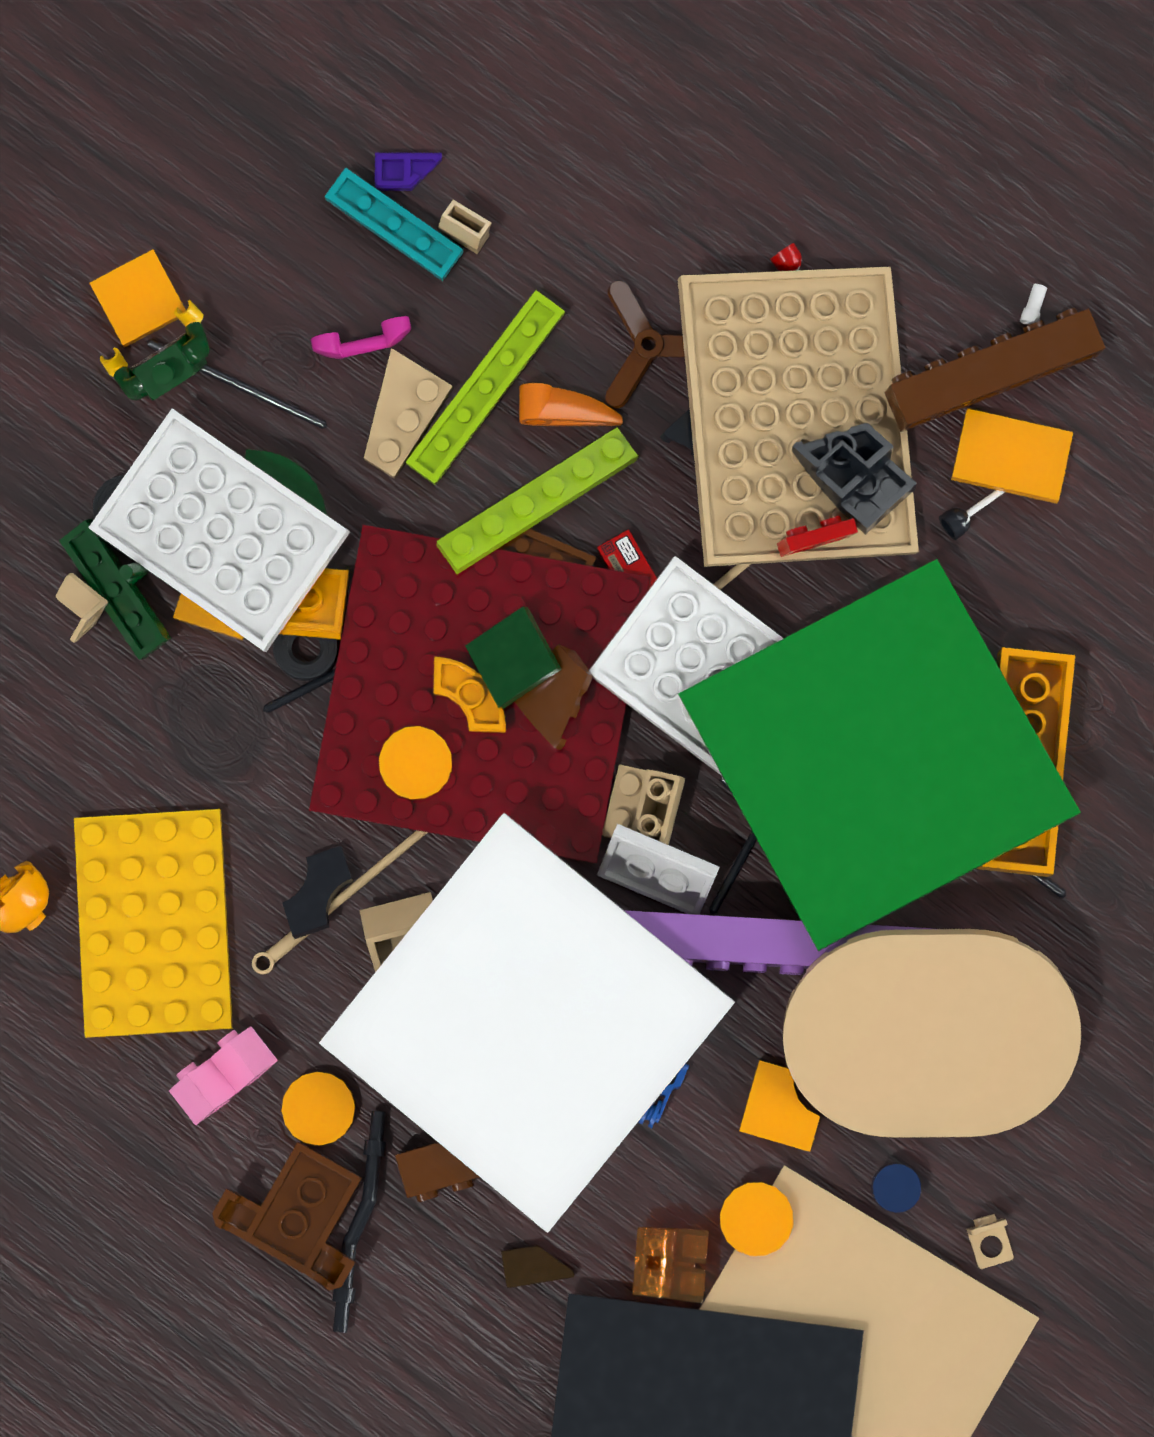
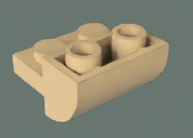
(644, 802)

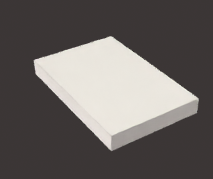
(657, 870)

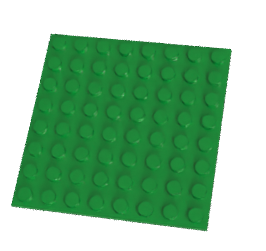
(878, 754)

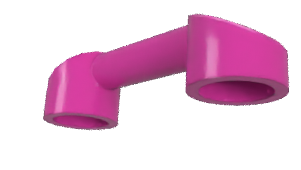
(393, 332)

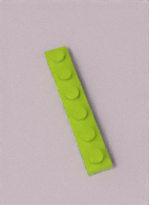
(485, 387)
(537, 500)

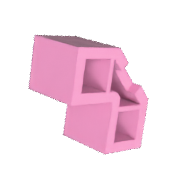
(214, 1082)

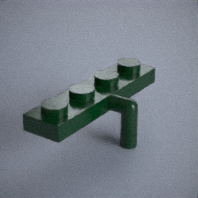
(117, 585)

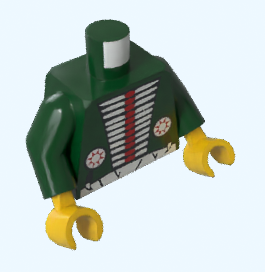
(167, 365)

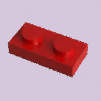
(801, 539)

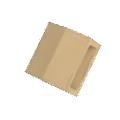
(464, 226)

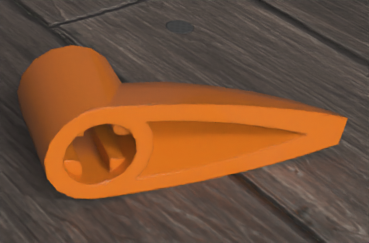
(551, 406)

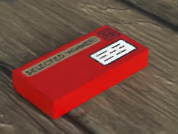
(625, 556)

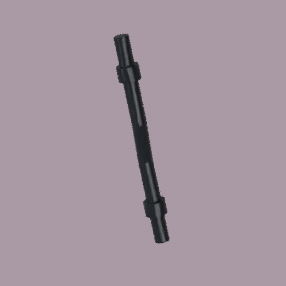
(374, 1149)

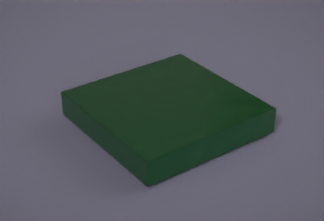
(513, 657)

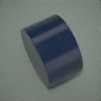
(896, 1188)

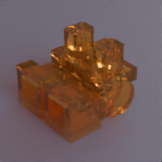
(675, 1246)

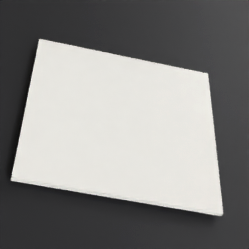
(526, 1022)

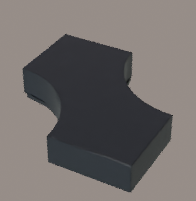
(310, 907)

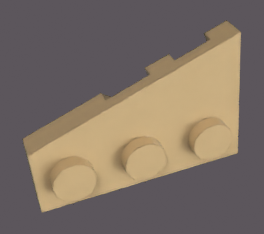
(403, 412)

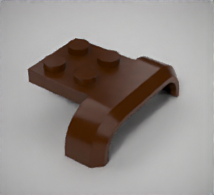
(297, 1216)

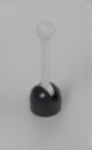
(957, 521)

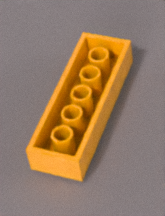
(1044, 692)

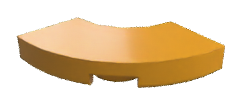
(470, 692)

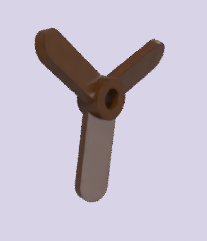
(639, 359)

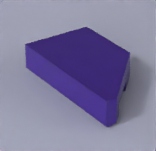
(403, 170)

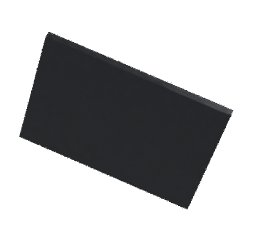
(701, 1373)

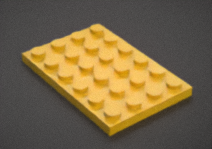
(153, 923)

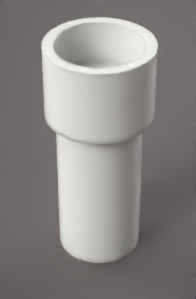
(1032, 311)

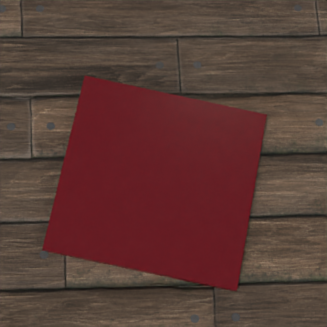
(414, 608)

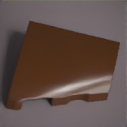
(557, 697)

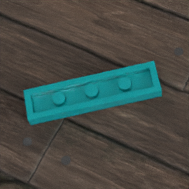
(394, 224)

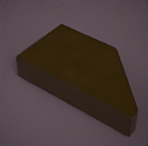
(532, 1266)

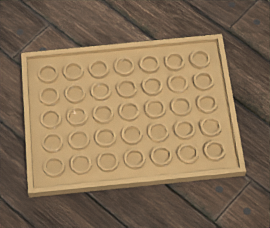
(780, 366)

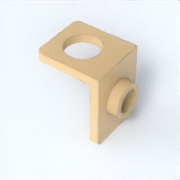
(83, 602)
(985, 1227)

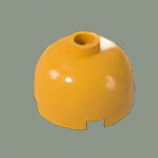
(22, 899)

